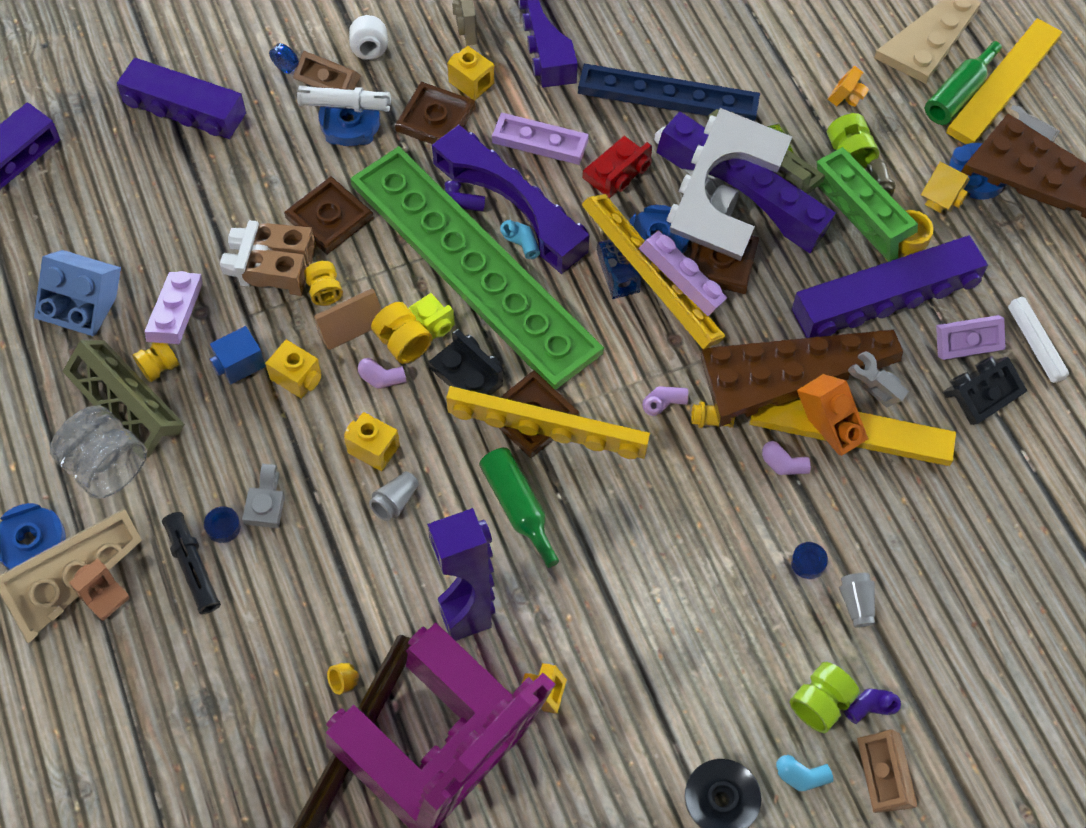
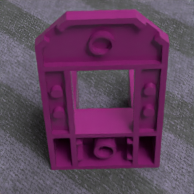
(487, 729)

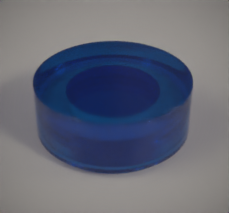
(283, 58)
(222, 524)
(809, 560)

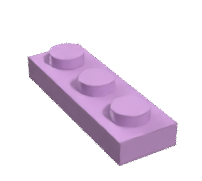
(540, 138)
(683, 272)
(173, 308)

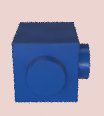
(236, 355)

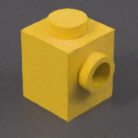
(470, 72)
(945, 188)
(294, 369)
(371, 441)

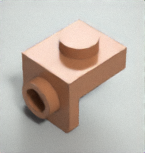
(98, 589)

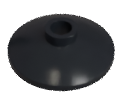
(726, 779)

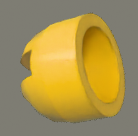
(342, 678)

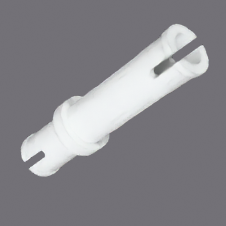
(341, 98)

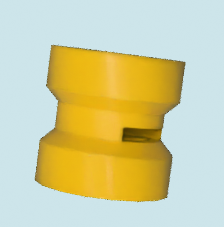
(322, 279)
(155, 360)

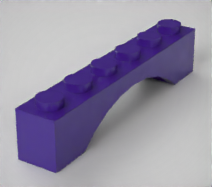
(553, 51)
(469, 161)
(791, 209)
(464, 552)

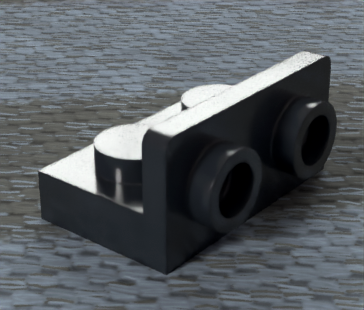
(467, 366)
(986, 389)

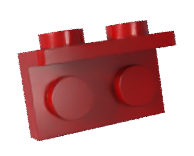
(618, 166)

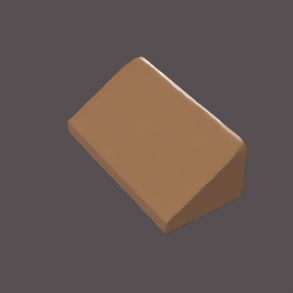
(324, 73)
(347, 319)
(886, 772)

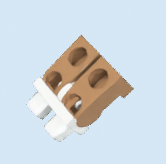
(270, 255)

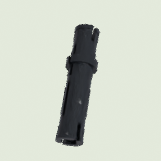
(177, 528)

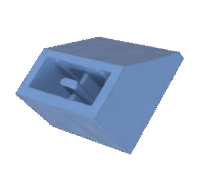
(75, 291)

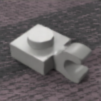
(1036, 124)
(880, 384)
(264, 504)

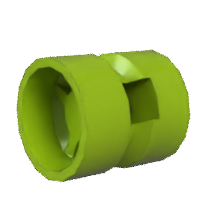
(854, 136)
(822, 699)

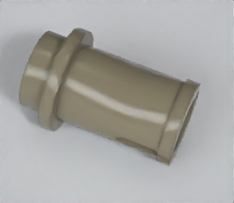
(879, 171)

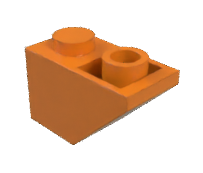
(833, 412)

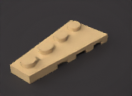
(928, 39)
(40, 586)

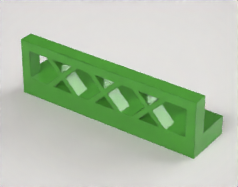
(865, 203)

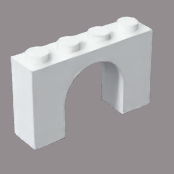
(728, 138)

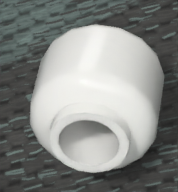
(368, 37)

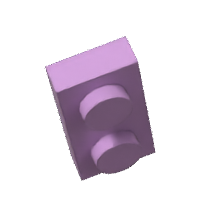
(970, 337)

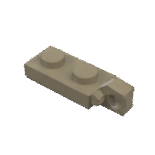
(466, 20)

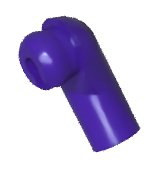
(466, 201)
(875, 702)

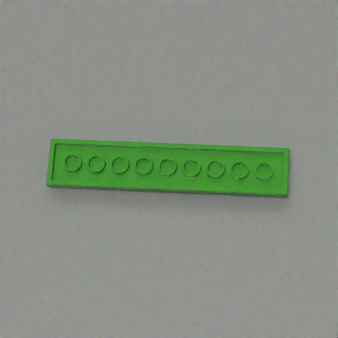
(477, 268)

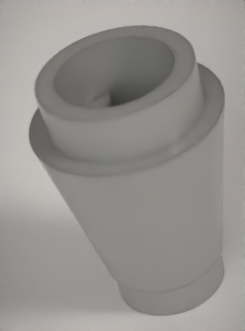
(392, 497)
(859, 598)

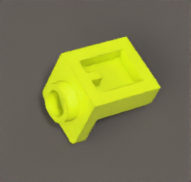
(433, 315)

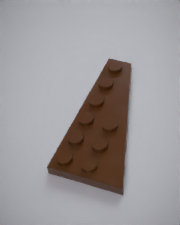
(1031, 165)
(773, 371)

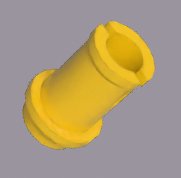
(706, 415)

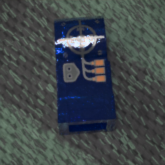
(617, 270)

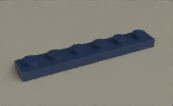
(666, 92)

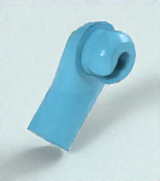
(521, 235)
(801, 777)

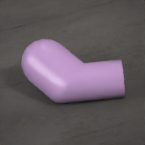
(378, 376)
(662, 397)
(781, 461)

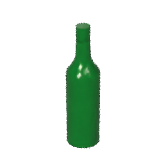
(960, 86)
(518, 500)

